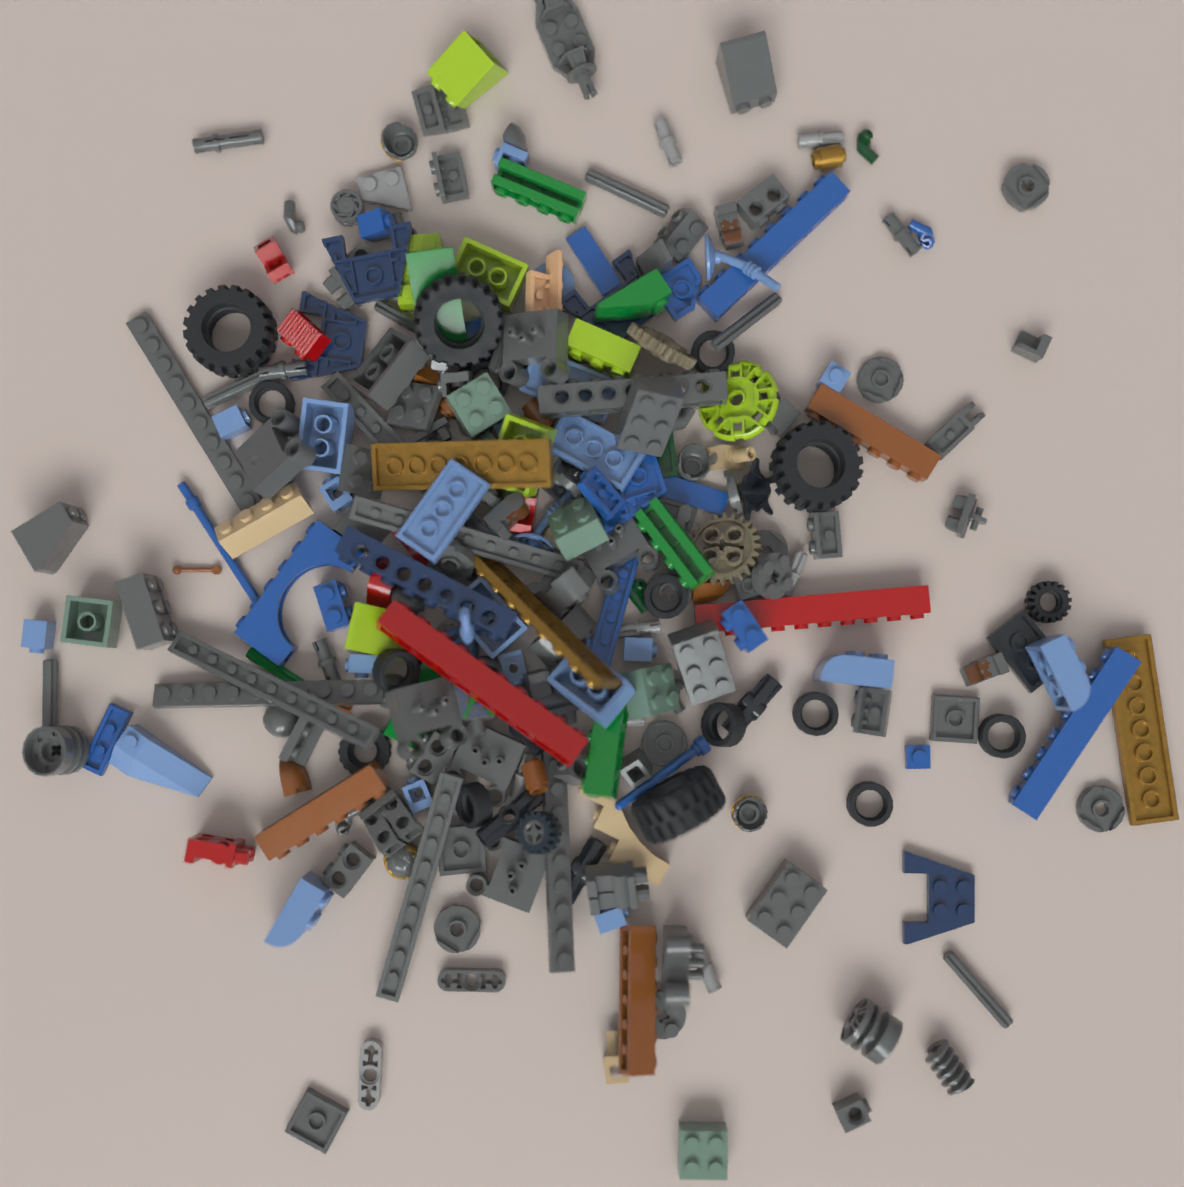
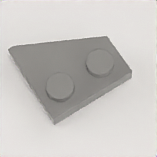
(385, 189)

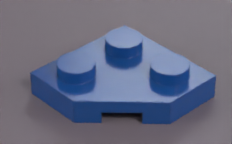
(684, 284)

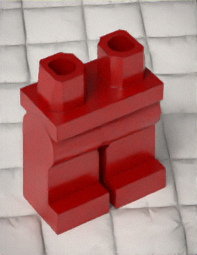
(218, 850)

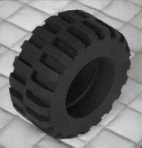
(209, 311)
(455, 351)
(838, 448)
(678, 804)

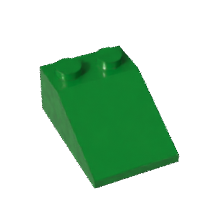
(636, 301)

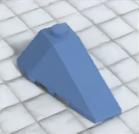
(151, 760)

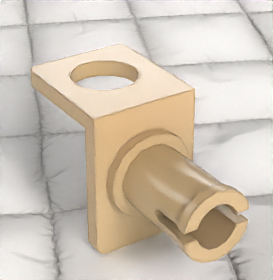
(731, 456)
(612, 1058)

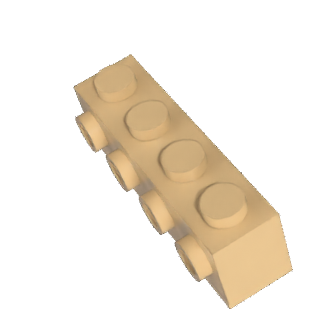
(263, 520)

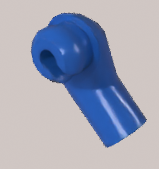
(924, 234)

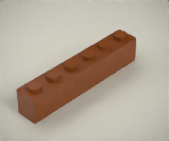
(873, 434)
(322, 810)
(637, 1000)

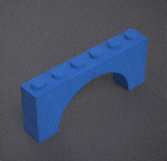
(264, 622)

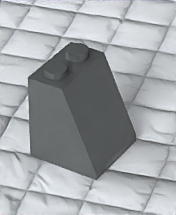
(746, 73)
(51, 536)

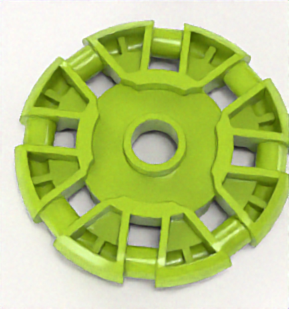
(748, 408)

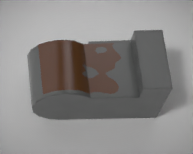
(728, 225)
(507, 514)
(984, 669)

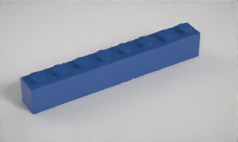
(774, 245)
(1073, 733)

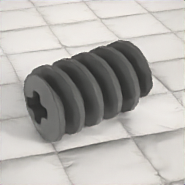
(949, 1067)

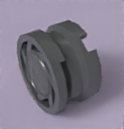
(346, 207)

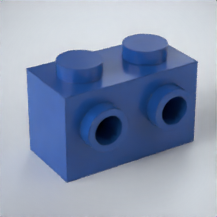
(333, 605)
(743, 626)

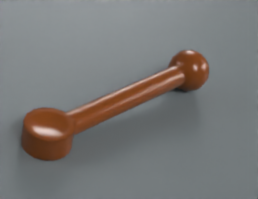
(215, 569)

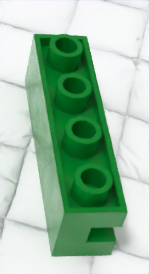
(538, 191)
(675, 544)
(605, 758)

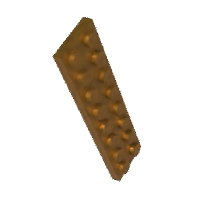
(498, 462)
(548, 625)
(1143, 739)

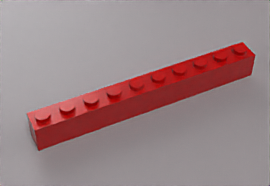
(827, 608)
(482, 683)

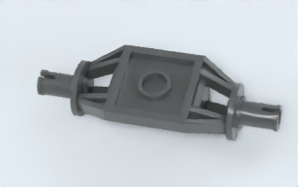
(567, 42)

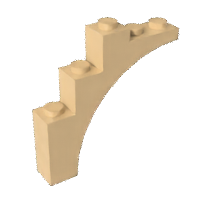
(628, 845)

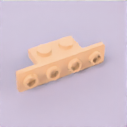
(545, 290)

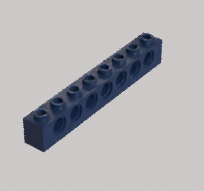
(353, 540)

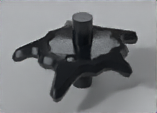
(755, 491)

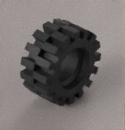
(1060, 595)

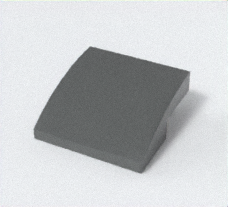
(436, 114)

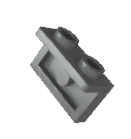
(450, 177)
(682, 233)
(825, 535)
(871, 711)

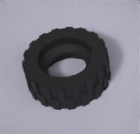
(352, 764)

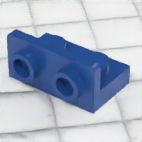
(600, 492)

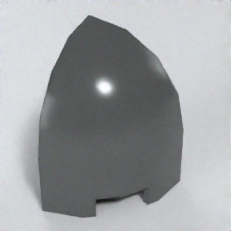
(514, 136)

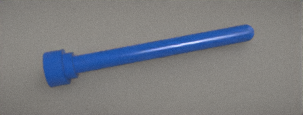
(699, 747)

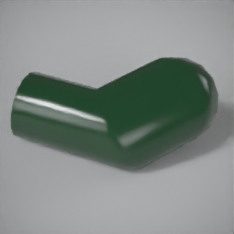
(864, 146)
(636, 595)

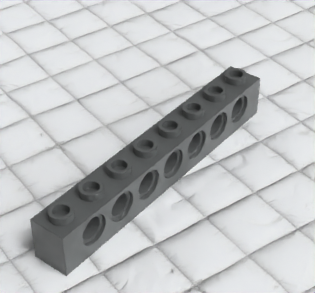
(574, 406)

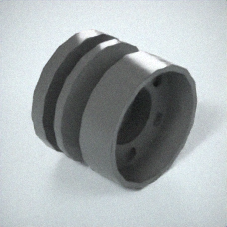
(55, 750)
(871, 1031)

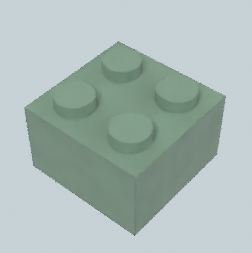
(478, 405)
(577, 528)
(91, 622)
(654, 691)
(702, 1150)

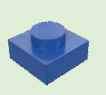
(917, 757)

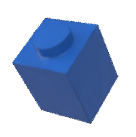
(375, 224)

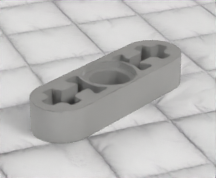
(375, 1091)

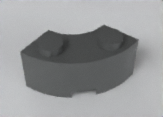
(563, 592)
(577, 621)

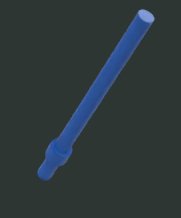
(194, 504)

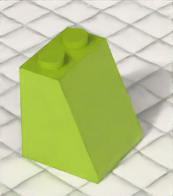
(466, 71)
(363, 634)

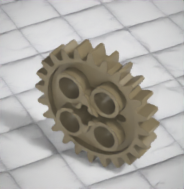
(661, 346)
(725, 549)

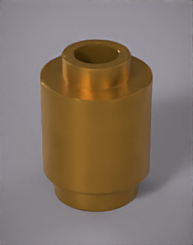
(828, 157)

